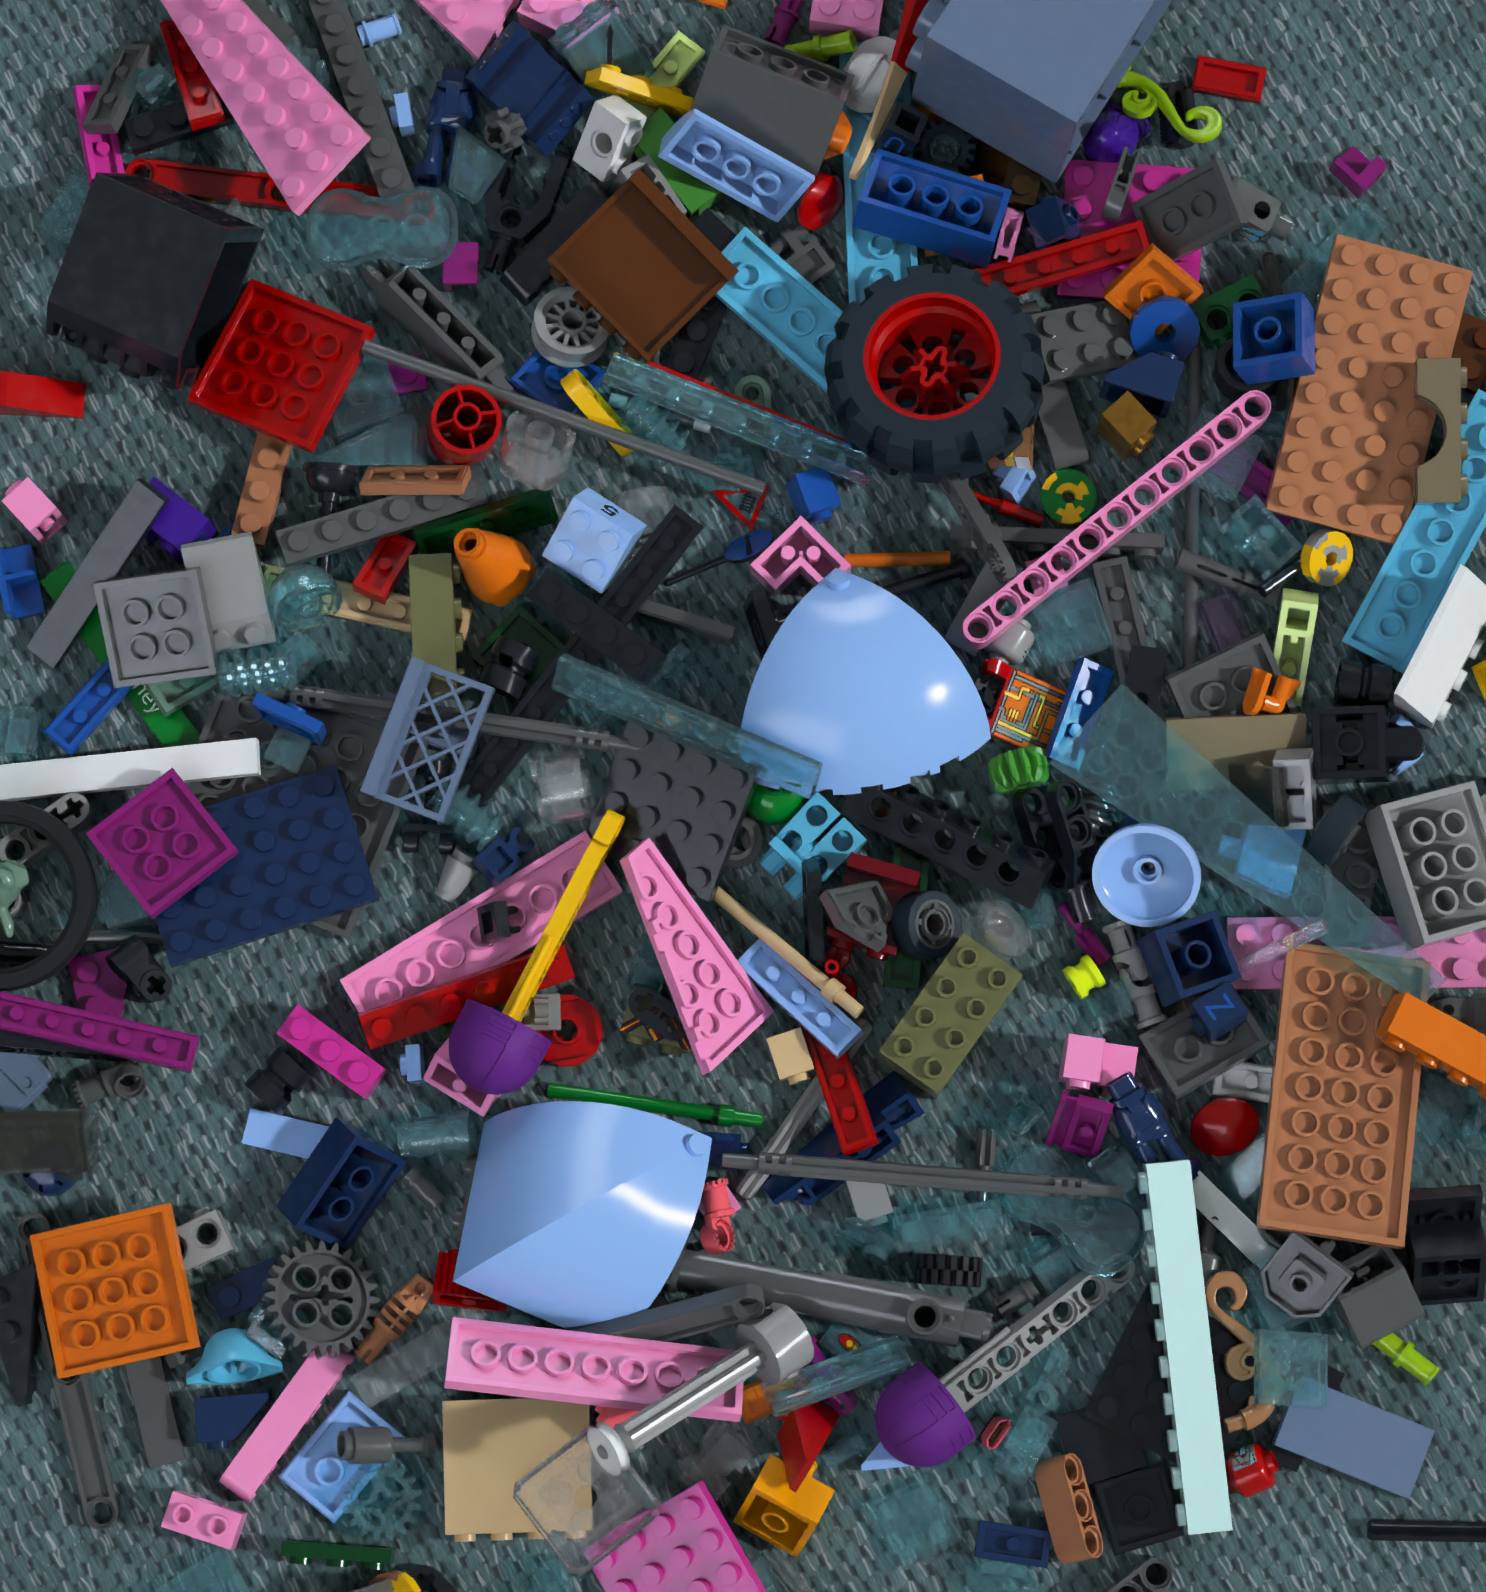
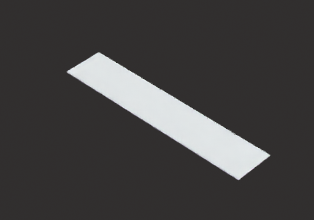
(1230, 1221)

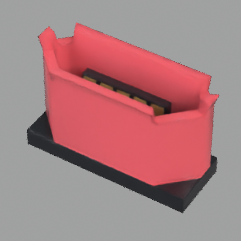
(994, 1431)

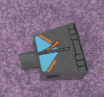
(1260, 212)

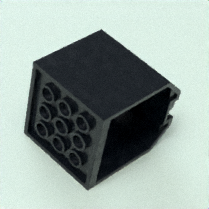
(150, 278)

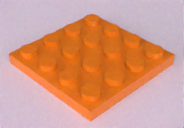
(114, 1291)

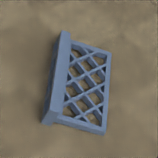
(397, 731)

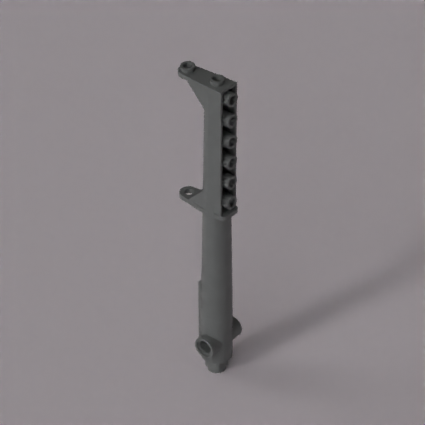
(823, 1296)

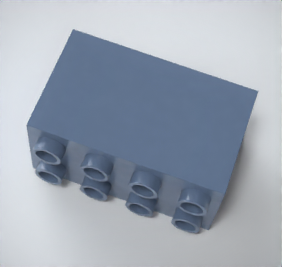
(1027, 70)

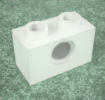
(609, 137)

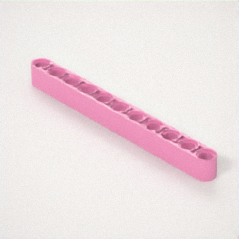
(1128, 507)

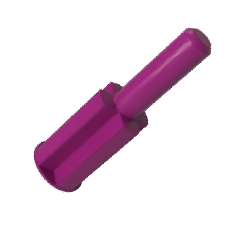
(1086, 938)

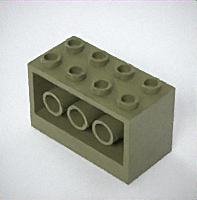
(949, 1016)

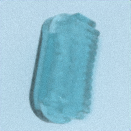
(1000, 1577)

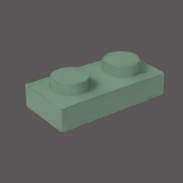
(178, 693)

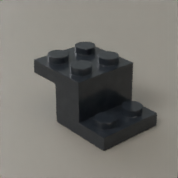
(1446, 1244)

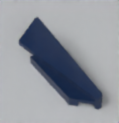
(889, 1107)

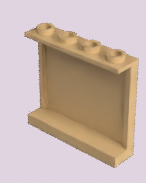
(490, 1448)

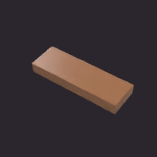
(415, 480)

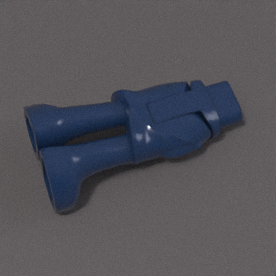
(449, 109)
(1142, 1120)

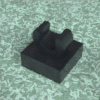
(494, 921)

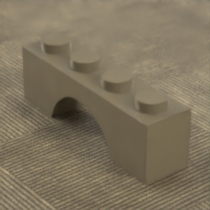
(1439, 385)

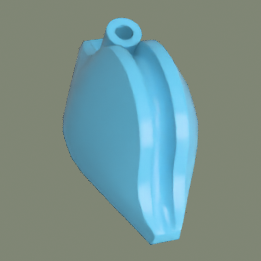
(232, 1359)

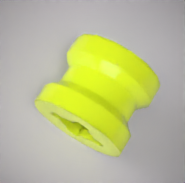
(1084, 976)

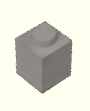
(870, 1201)

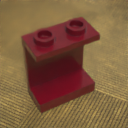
(895, 882)

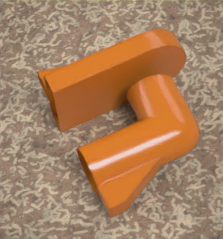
(1256, 698)

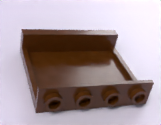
(641, 267)

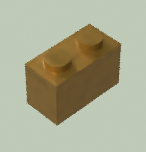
(1127, 426)

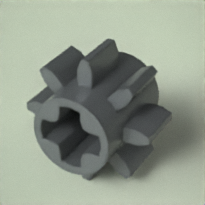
(504, 130)

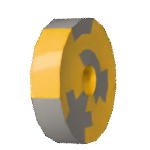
(1314, 553)

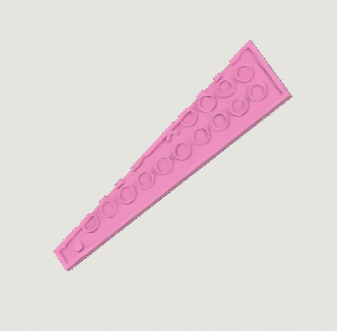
(274, 99)

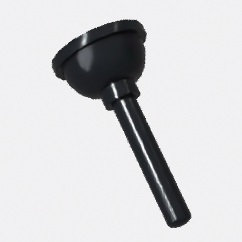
(329, 482)

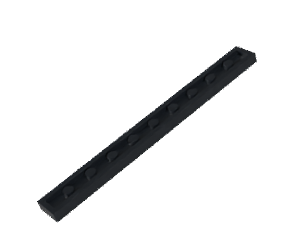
(623, 602)

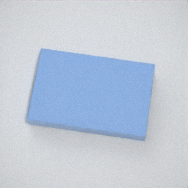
(317, 1470)

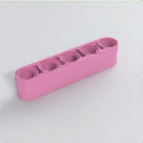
(283, 1422)

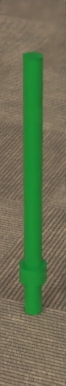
(724, 1115)

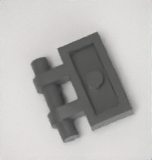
(807, 260)

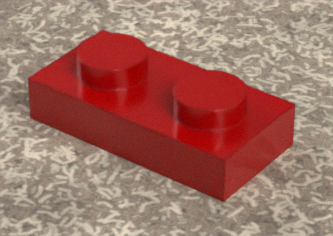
(384, 567)

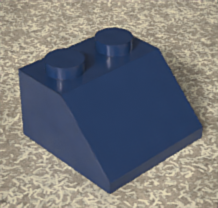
(1149, 379)

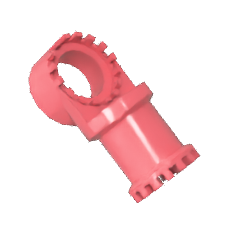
(717, 1218)

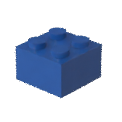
(1274, 338)

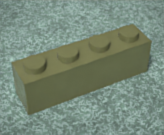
(435, 616)

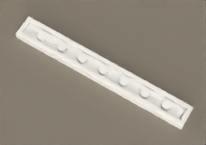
(129, 769)

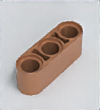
(1068, 1508)

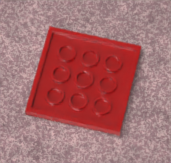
(281, 365)

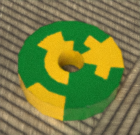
(1068, 481)

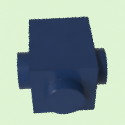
(1052, 222)

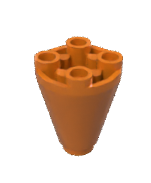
(493, 565)

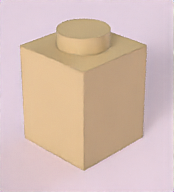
(791, 1056)

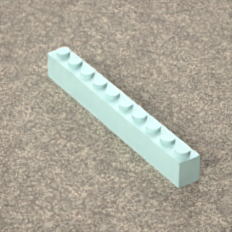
(1186, 1347)

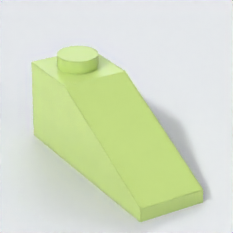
(1295, 635)

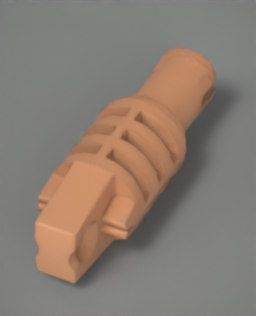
(395, 1317)

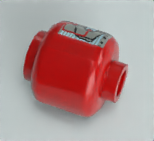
(1251, 1470)

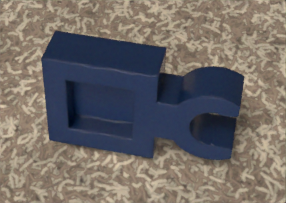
(502, 857)

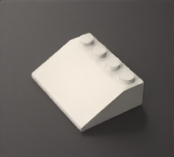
(1444, 651)

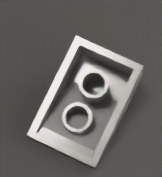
(233, 590)

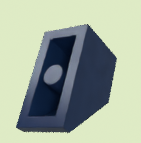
(226, 1417)

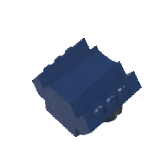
(530, 82)

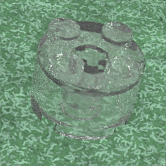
(536, 450)
(564, 787)

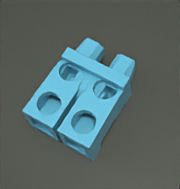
(799, 842)

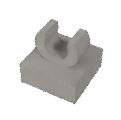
(544, 1013)

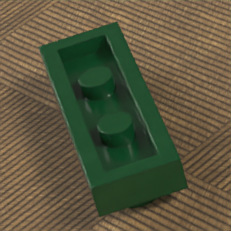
(337, 1553)

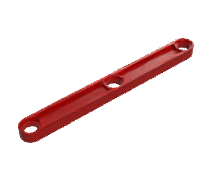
(224, 184)

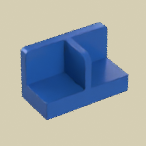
(20, 583)

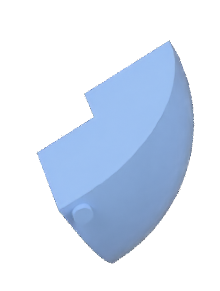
(864, 689)

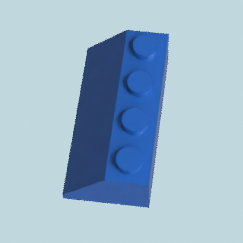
(932, 208)

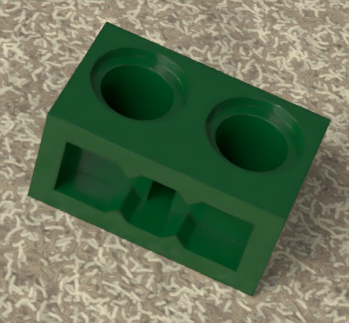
(1221, 305)

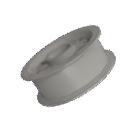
(563, 345)

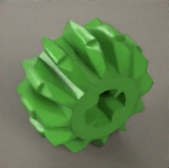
(1018, 769)

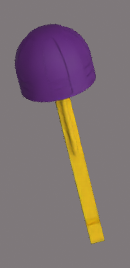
(494, 1048)

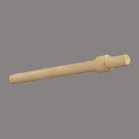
(830, 988)

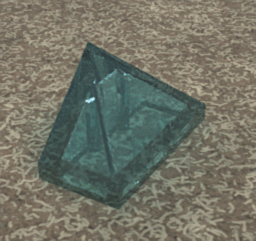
(473, 166)

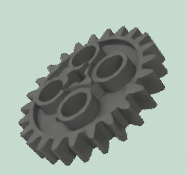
(321, 1331)

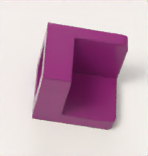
(1357, 171)
(462, 265)

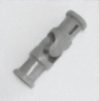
(1131, 969)

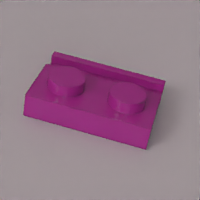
(1079, 1124)

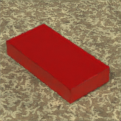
(1228, 79)

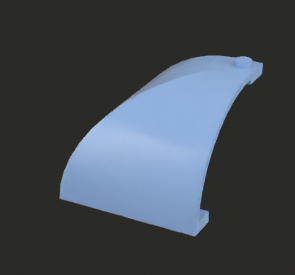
(580, 1209)

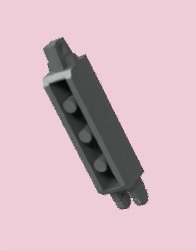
(435, 323)

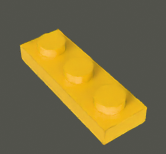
(638, 90)

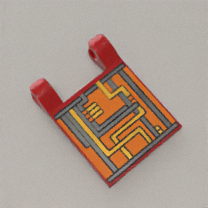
(1024, 706)

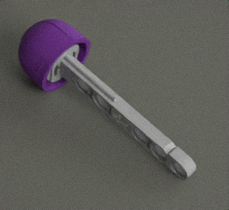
(924, 1416)

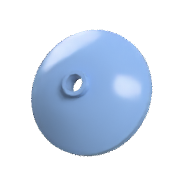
(1141, 894)

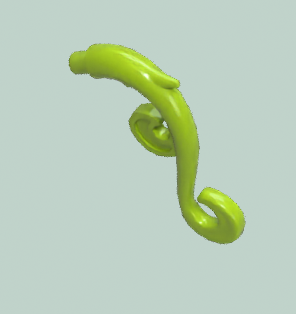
(1156, 98)

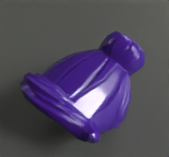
(1113, 132)

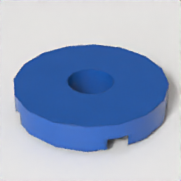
(1160, 311)

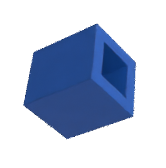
(813, 495)

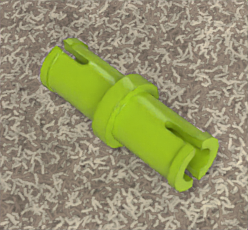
(822, 47)
(1406, 1356)

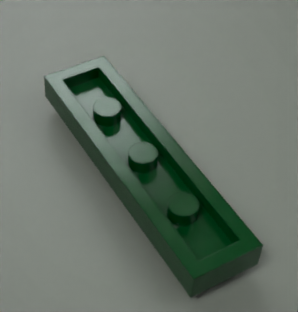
(504, 517)
(905, 970)

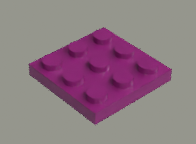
(162, 843)

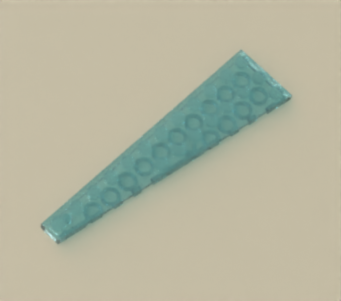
(1163, 781)

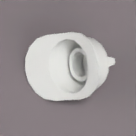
(870, 69)

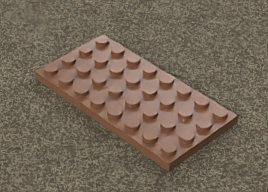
(1356, 420)
(1337, 1107)

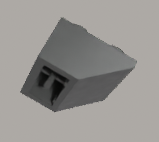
(1377, 1296)

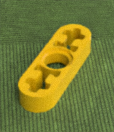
(593, 405)

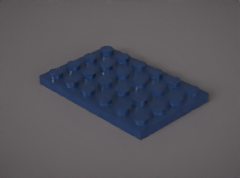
(292, 868)

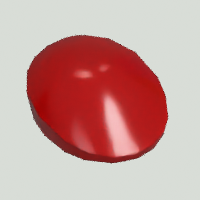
(821, 201)
(1224, 1126)

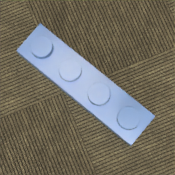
(800, 998)

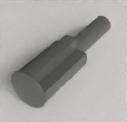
(985, 1153)

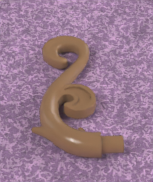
(1234, 1358)

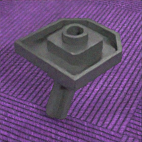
(1304, 1276)

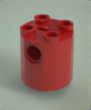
(480, 421)

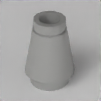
(456, 875)

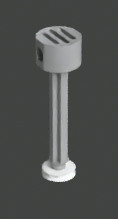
(768, 1347)

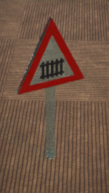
(748, 505)

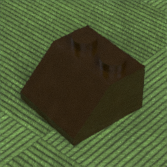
(1007, 173)

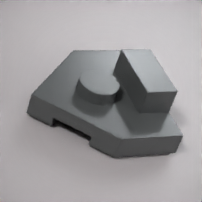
(860, 912)

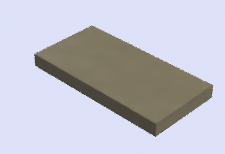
(1241, 737)

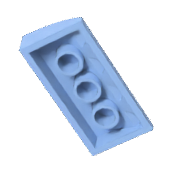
(734, 164)

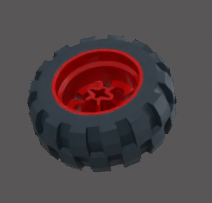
(929, 311)

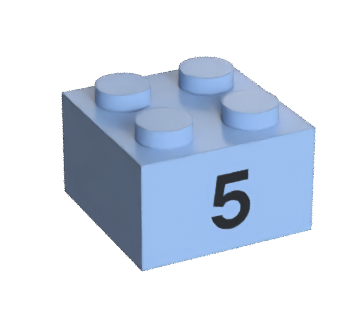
(594, 540)

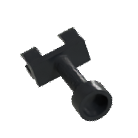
(412, 830)

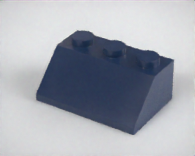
(340, 1184)

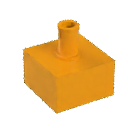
(778, 1512)

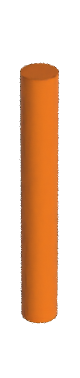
(898, 559)

